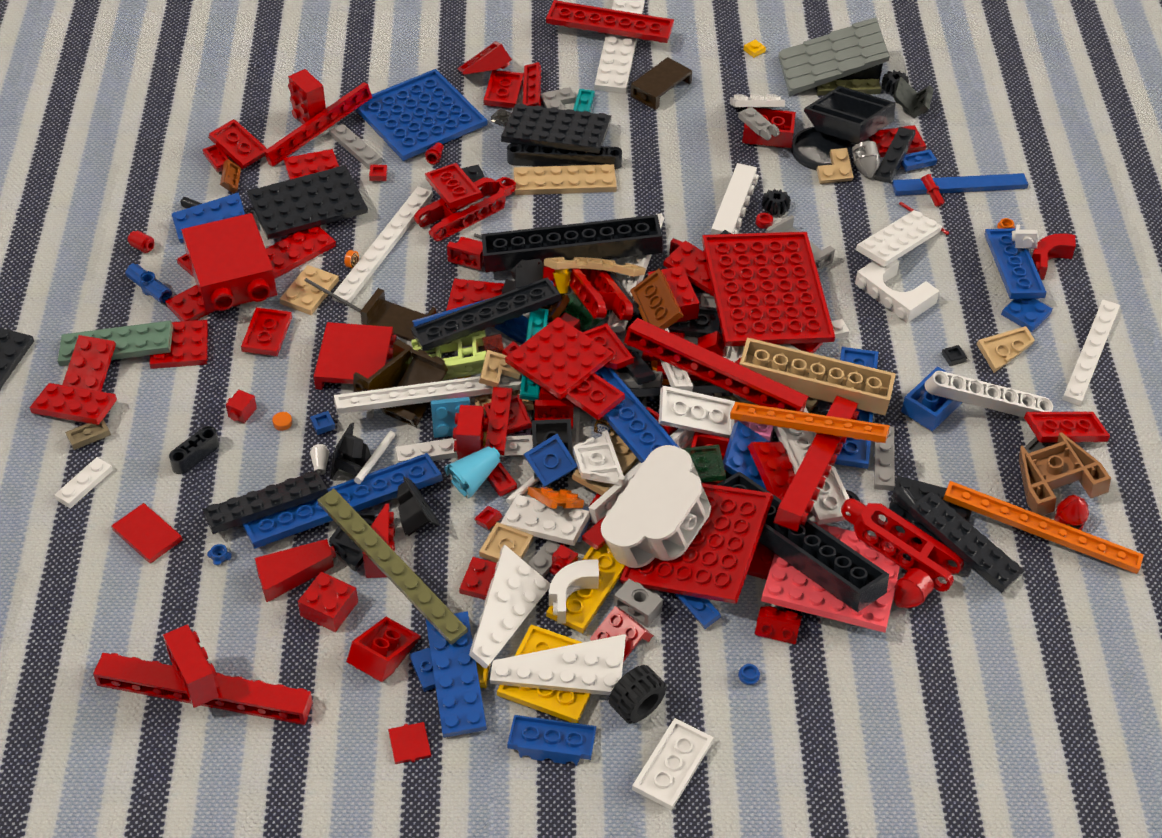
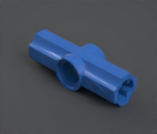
(148, 283)

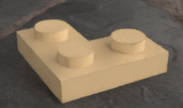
(839, 170)
(493, 367)

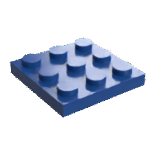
(738, 455)

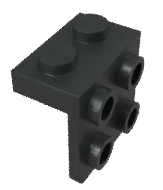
(910, 100)

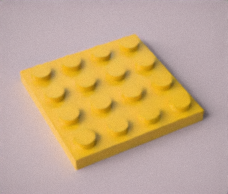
(557, 703)

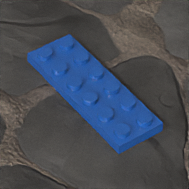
(1014, 265)
(456, 682)

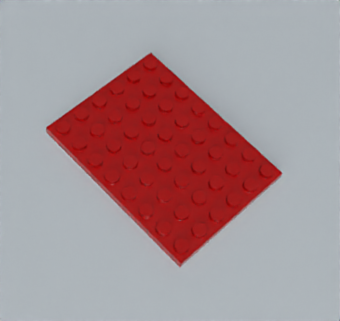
(767, 288)

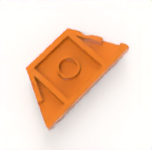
(556, 498)

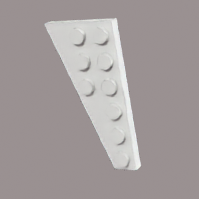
(509, 600)
(579, 667)

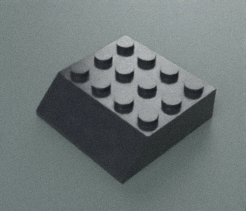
(850, 114)

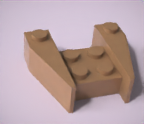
(1057, 467)

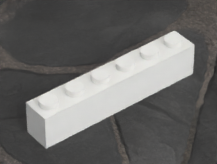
(735, 200)

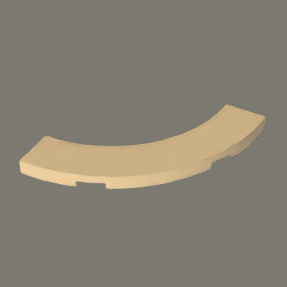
(594, 263)

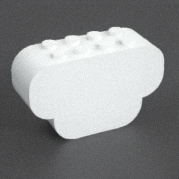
(657, 510)

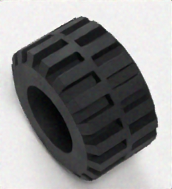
(637, 694)

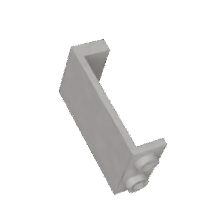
(821, 257)

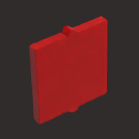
(409, 743)

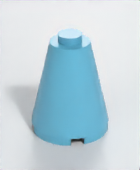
(473, 470)

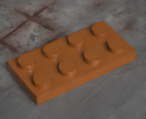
(656, 301)

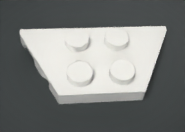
(598, 460)

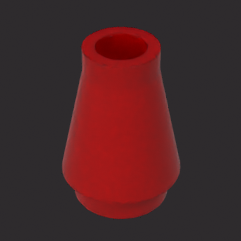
(434, 154)

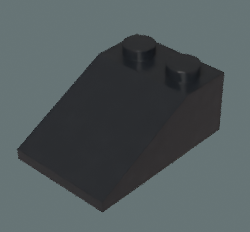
(545, 429)

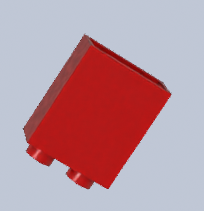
(229, 262)

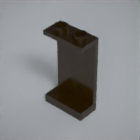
(658, 81)
(384, 313)
(420, 370)
(388, 375)

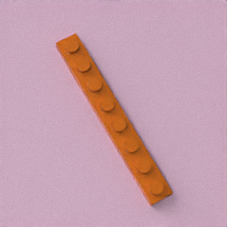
(810, 422)

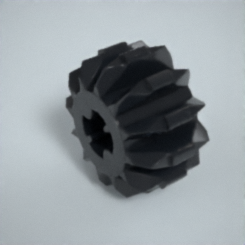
(890, 79)
(776, 202)

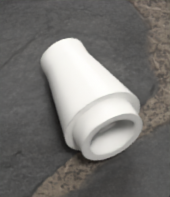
(319, 457)

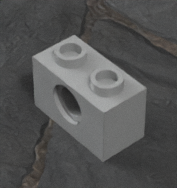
(643, 611)

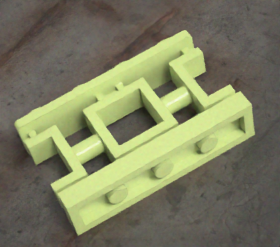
(458, 365)

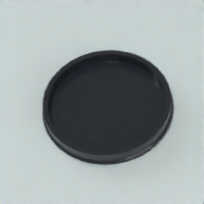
(813, 147)

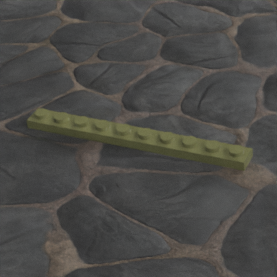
(393, 566)

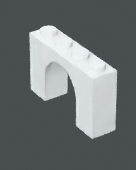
(904, 304)

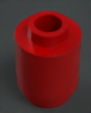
(141, 241)

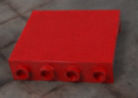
(352, 350)

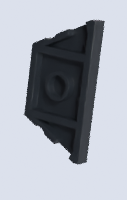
(346, 547)

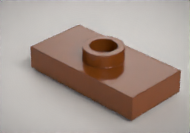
(230, 176)

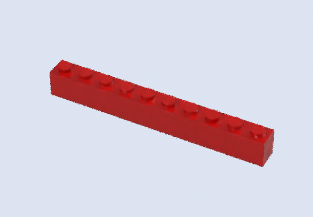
(713, 367)
(813, 470)
(234, 693)

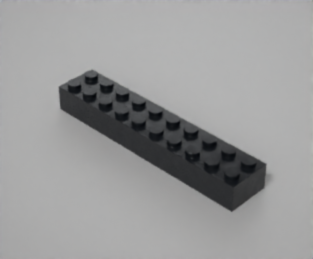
(590, 240)
(819, 555)

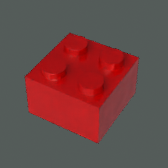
(469, 430)
(328, 601)

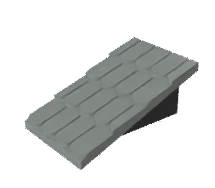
(842, 55)

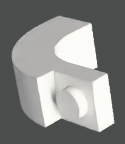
(573, 577)

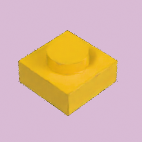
(754, 48)

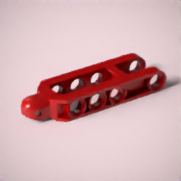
(455, 222)
(604, 296)
(929, 556)

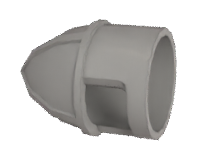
(868, 160)

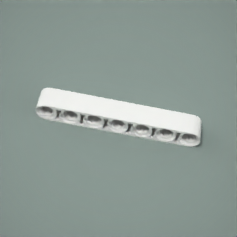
(986, 394)

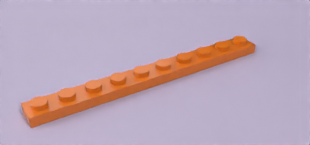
(1044, 527)

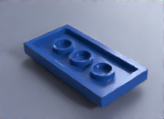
(208, 212)

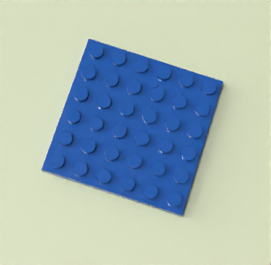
(420, 114)

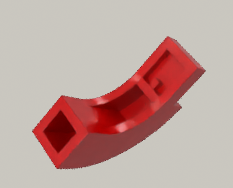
(1052, 247)

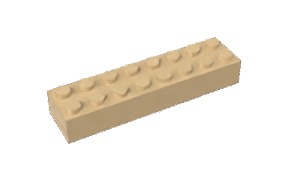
(820, 375)

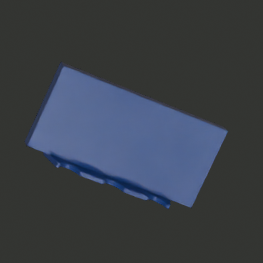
(551, 739)

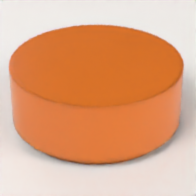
(282, 421)

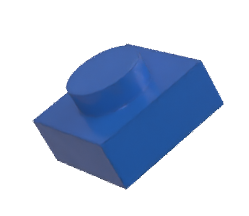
(322, 422)

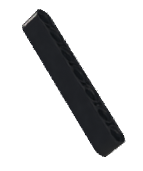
(544, 156)

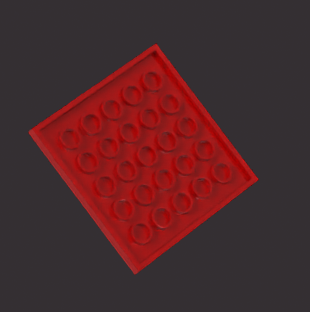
(719, 553)

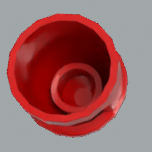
(1072, 511)
(912, 588)

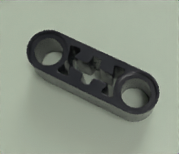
(194, 450)

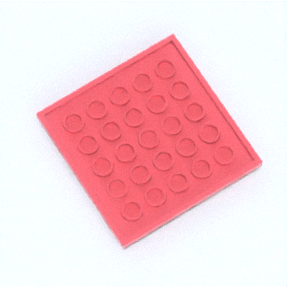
(796, 591)

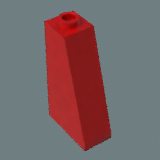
(292, 567)

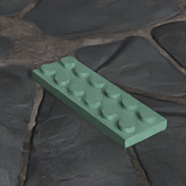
(129, 340)

